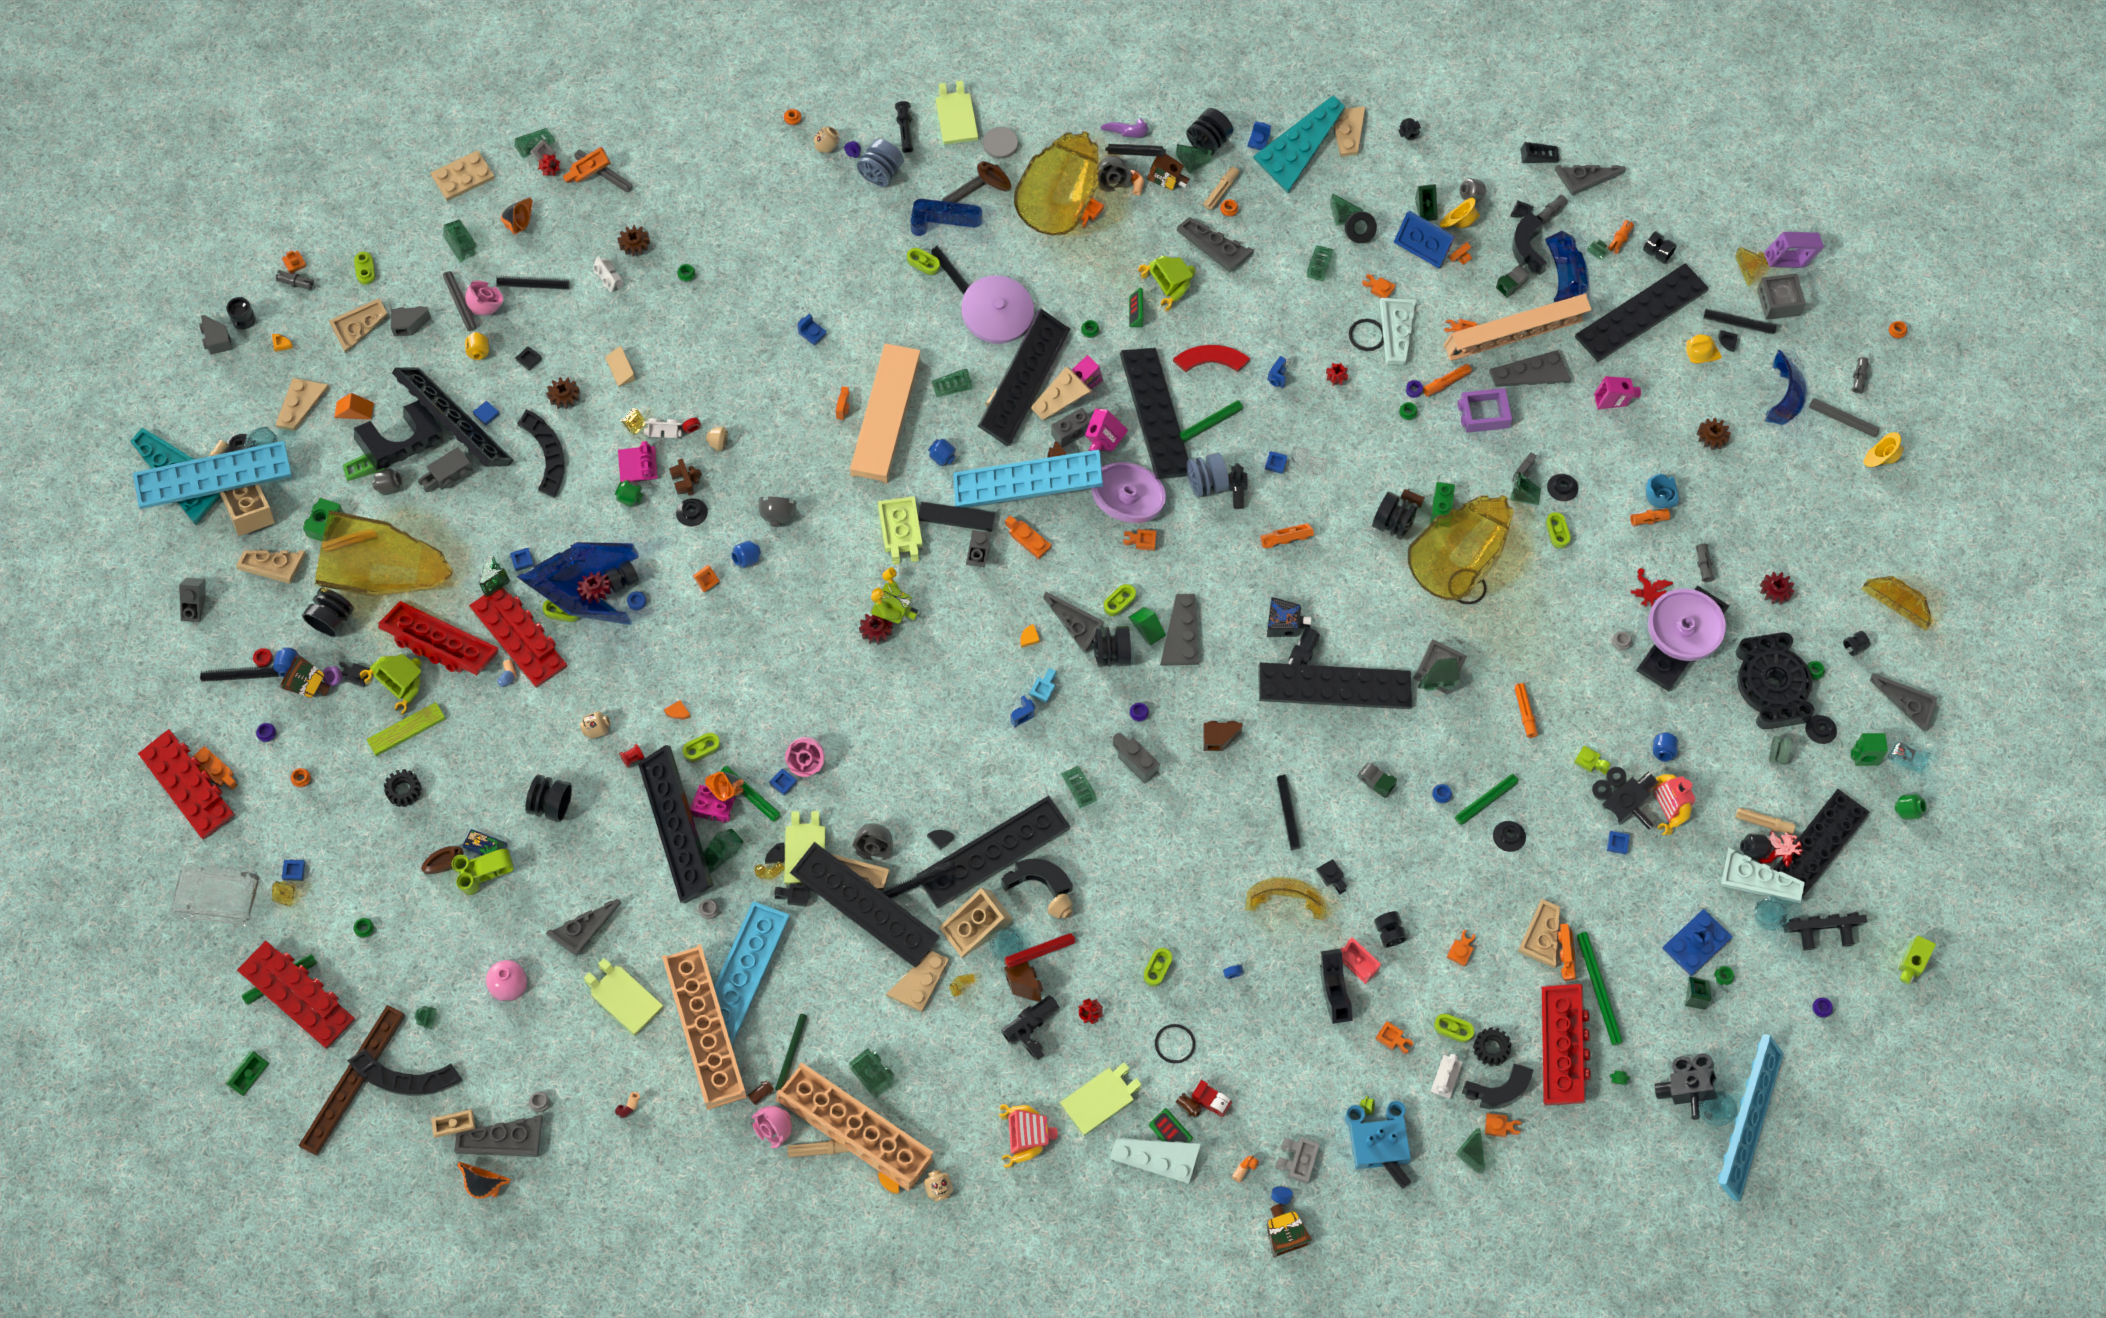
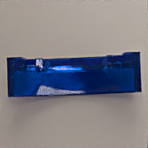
(1569, 265)
(1795, 396)

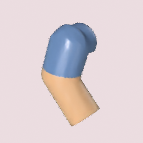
(509, 674)

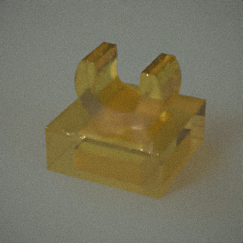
(633, 421)
(283, 893)

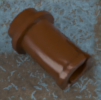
(1412, 497)
(760, 1092)
(1189, 1105)

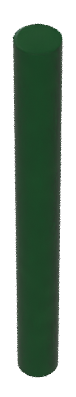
(791, 1052)

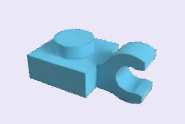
(1044, 687)

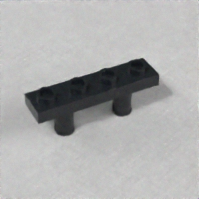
(1813, 923)

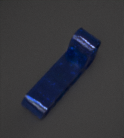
(947, 216)

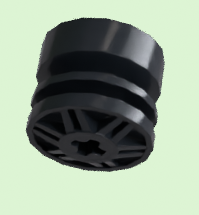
(1210, 130)
(1394, 515)
(328, 612)
(1112, 646)
(548, 798)

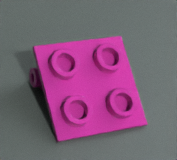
(638, 463)
(707, 804)

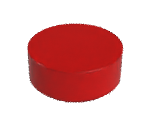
(691, 425)
(262, 657)

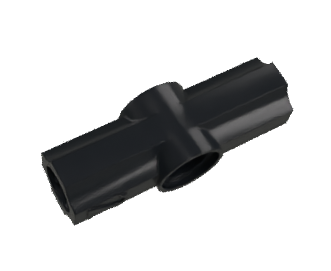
(1304, 649)
(1031, 1017)

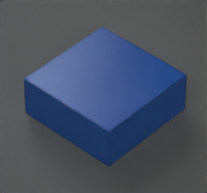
(486, 413)
(1276, 462)
(521, 559)
(783, 781)
(1618, 842)
(293, 870)

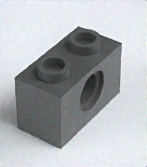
(1070, 427)

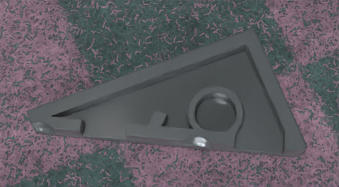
(1583, 177)
(1077, 622)
(1912, 702)
(578, 932)

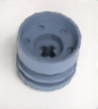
(880, 162)
(1204, 475)

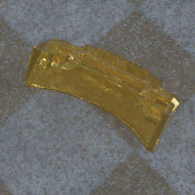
(1289, 888)

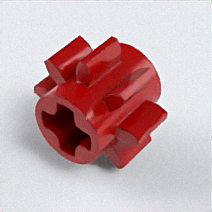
(549, 165)
(1337, 378)
(1090, 1011)

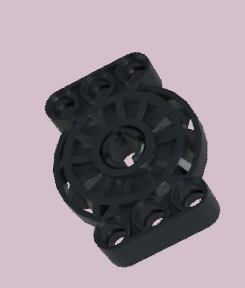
(1780, 664)

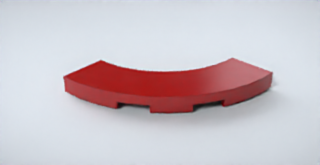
(1211, 353)

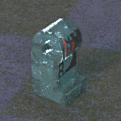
(1909, 757)

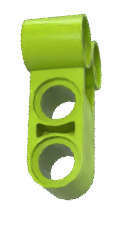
(481, 869)

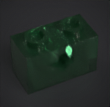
(873, 1083)

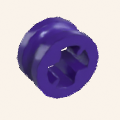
(1417, 384)

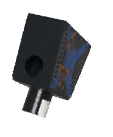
(1285, 619)

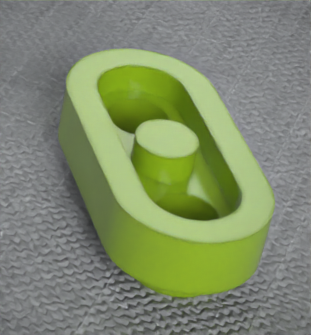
(925, 260)
(364, 266)
(1557, 531)
(1118, 600)
(558, 614)
(700, 746)
(1156, 967)
(1454, 1026)

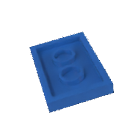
(1424, 239)
(1697, 942)

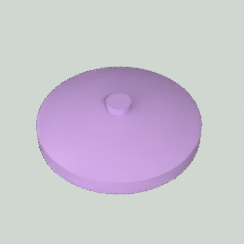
(997, 309)
(1129, 493)
(1686, 624)

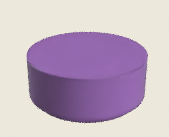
(332, 675)

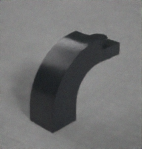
(1523, 252)
(1041, 871)
(1334, 986)
(1504, 1095)

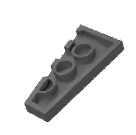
(1222, 250)
(1535, 370)
(1181, 638)
(502, 1139)

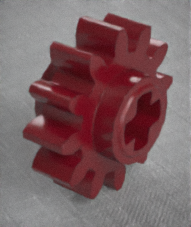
(594, 587)
(1778, 594)
(867, 628)

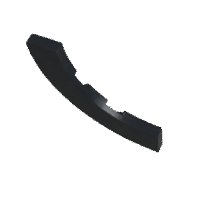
(552, 451)
(400, 1082)

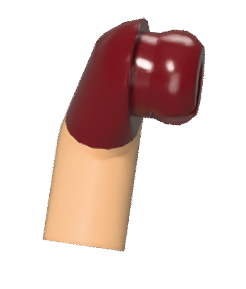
(632, 1104)

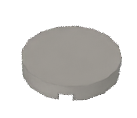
(1000, 142)

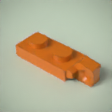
(587, 166)
(1287, 534)
(1027, 537)
(216, 768)
(1568, 953)

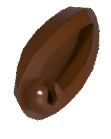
(994, 176)
(441, 860)

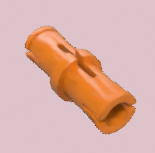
(1621, 236)
(1650, 517)

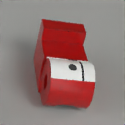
(1211, 1099)

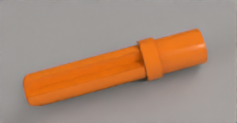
(1440, 383)
(1528, 719)

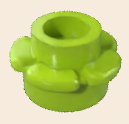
(1368, 1105)

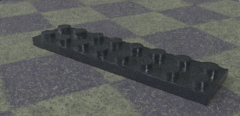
(1641, 312)
(1024, 377)
(1155, 412)
(452, 416)
(1334, 685)
(675, 824)
(996, 850)
(865, 905)

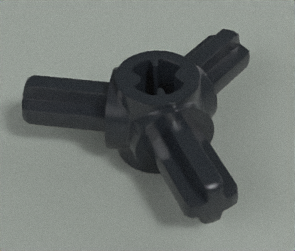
(1238, 484)

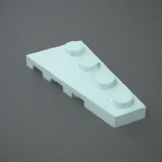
(1396, 326)
(1757, 878)
(1160, 1157)

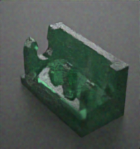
(459, 239)

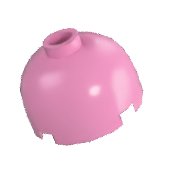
(482, 298)
(804, 756)
(506, 980)
(772, 1121)

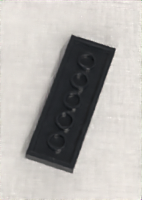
(1666, 669)

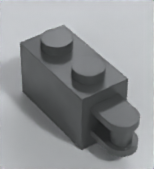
(446, 471)
(1136, 757)

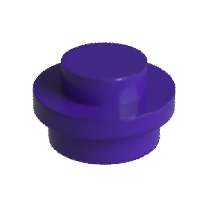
(852, 149)
(1139, 712)
(266, 732)
(1822, 1007)

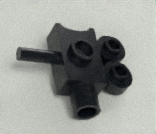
(1627, 797)
(1691, 1083)

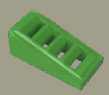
(359, 473)

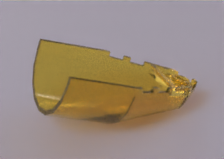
(1058, 185)
(1461, 547)
(376, 558)

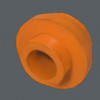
(792, 120)
(1229, 203)
(1897, 325)
(300, 772)

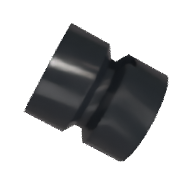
(1659, 247)
(240, 313)
(622, 576)
(1390, 927)

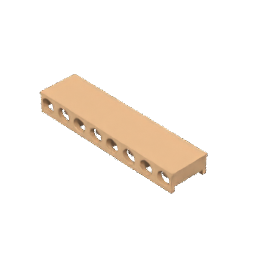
(1517, 327)
(885, 413)
(704, 1027)
(855, 1126)

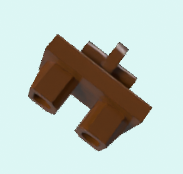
(680, 471)

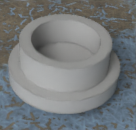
(1621, 640)
(708, 909)
(539, 1101)

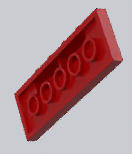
(519, 635)
(437, 639)
(187, 783)
(296, 993)
(1564, 1045)

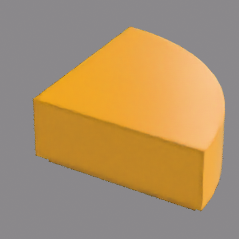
(281, 343)
(1029, 636)
(888, 1183)

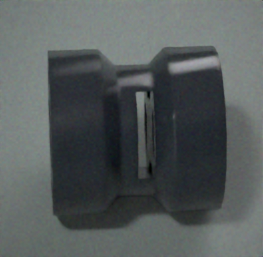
(1857, 642)

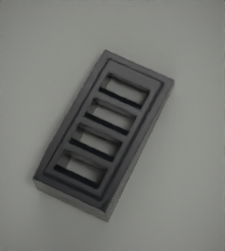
(1528, 153)

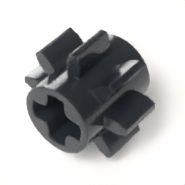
(1409, 129)

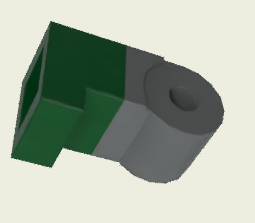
(1512, 280)
(1377, 779)

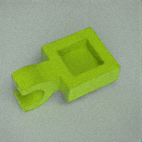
(1589, 760)

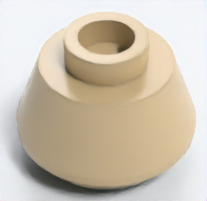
(717, 438)
(1060, 907)

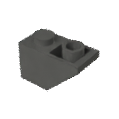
(408, 320)
(216, 336)
(979, 548)
(192, 599)

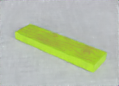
(405, 729)

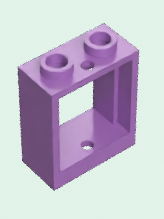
(1806, 242)
(1501, 422)

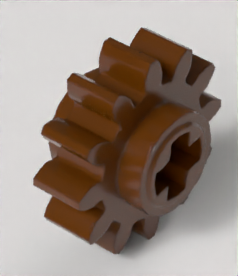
(633, 240)
(563, 393)
(1713, 433)

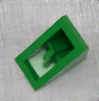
(1148, 625)

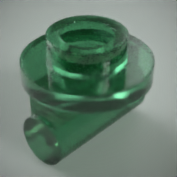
(1598, 249)
(425, 1016)

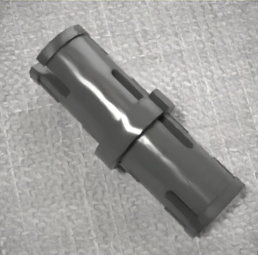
(1552, 209)
(294, 280)
(1860, 375)
(1705, 562)

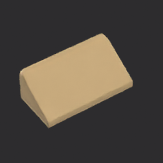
(620, 367)
(453, 1123)

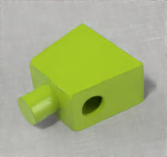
(1919, 952)

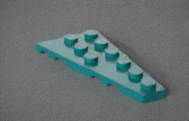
(1295, 148)
(160, 453)

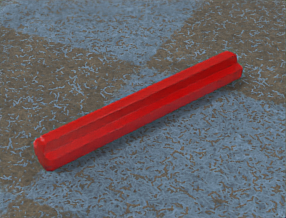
(1039, 950)

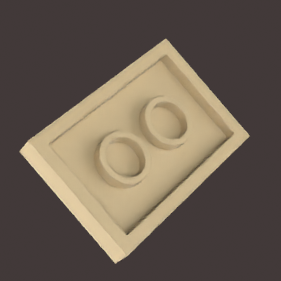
(462, 175)

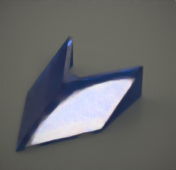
(559, 577)

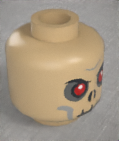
(826, 139)
(595, 725)
(938, 1185)

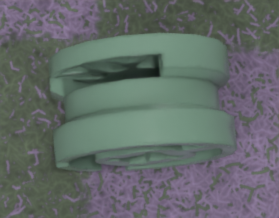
(1780, 750)

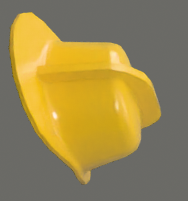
(1462, 216)
(1702, 349)
(1886, 451)

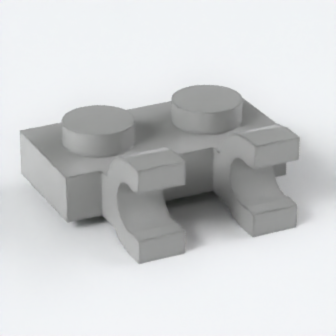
(1303, 1159)

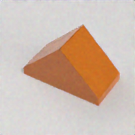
(354, 407)

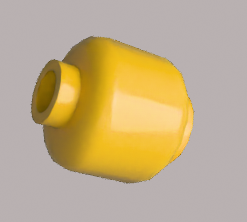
(477, 346)

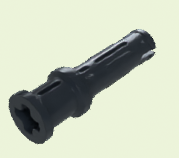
(904, 120)

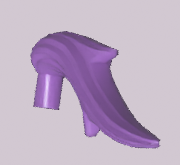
(1136, 131)

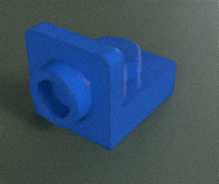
(1259, 135)
(810, 330)
(1276, 373)
(1023, 714)

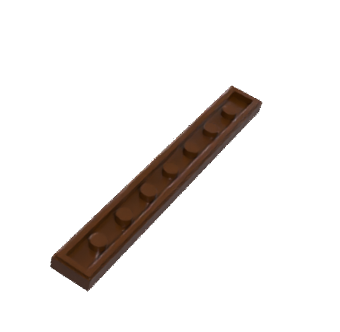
(350, 1082)

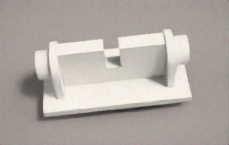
(604, 269)
(670, 427)
(1446, 1076)

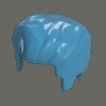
(1662, 491)

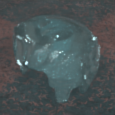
(259, 437)
(1770, 913)
(1005, 943)
(1718, 1111)

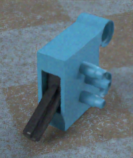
(1380, 1142)

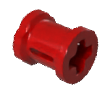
(631, 755)

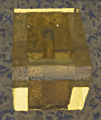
(1749, 264)

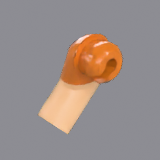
(1137, 181)
(1248, 1162)

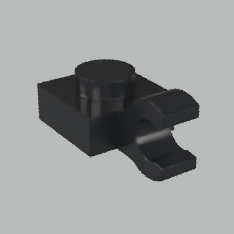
(1332, 874)
(796, 894)
(1033, 1047)

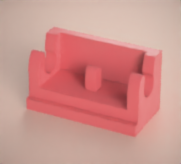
(1359, 960)

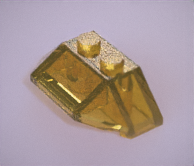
(1901, 599)

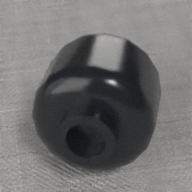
(1756, 846)

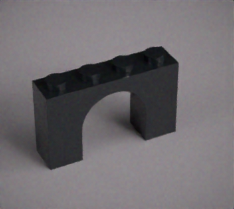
(385, 452)

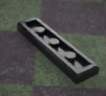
(956, 516)

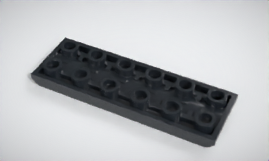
(1824, 838)

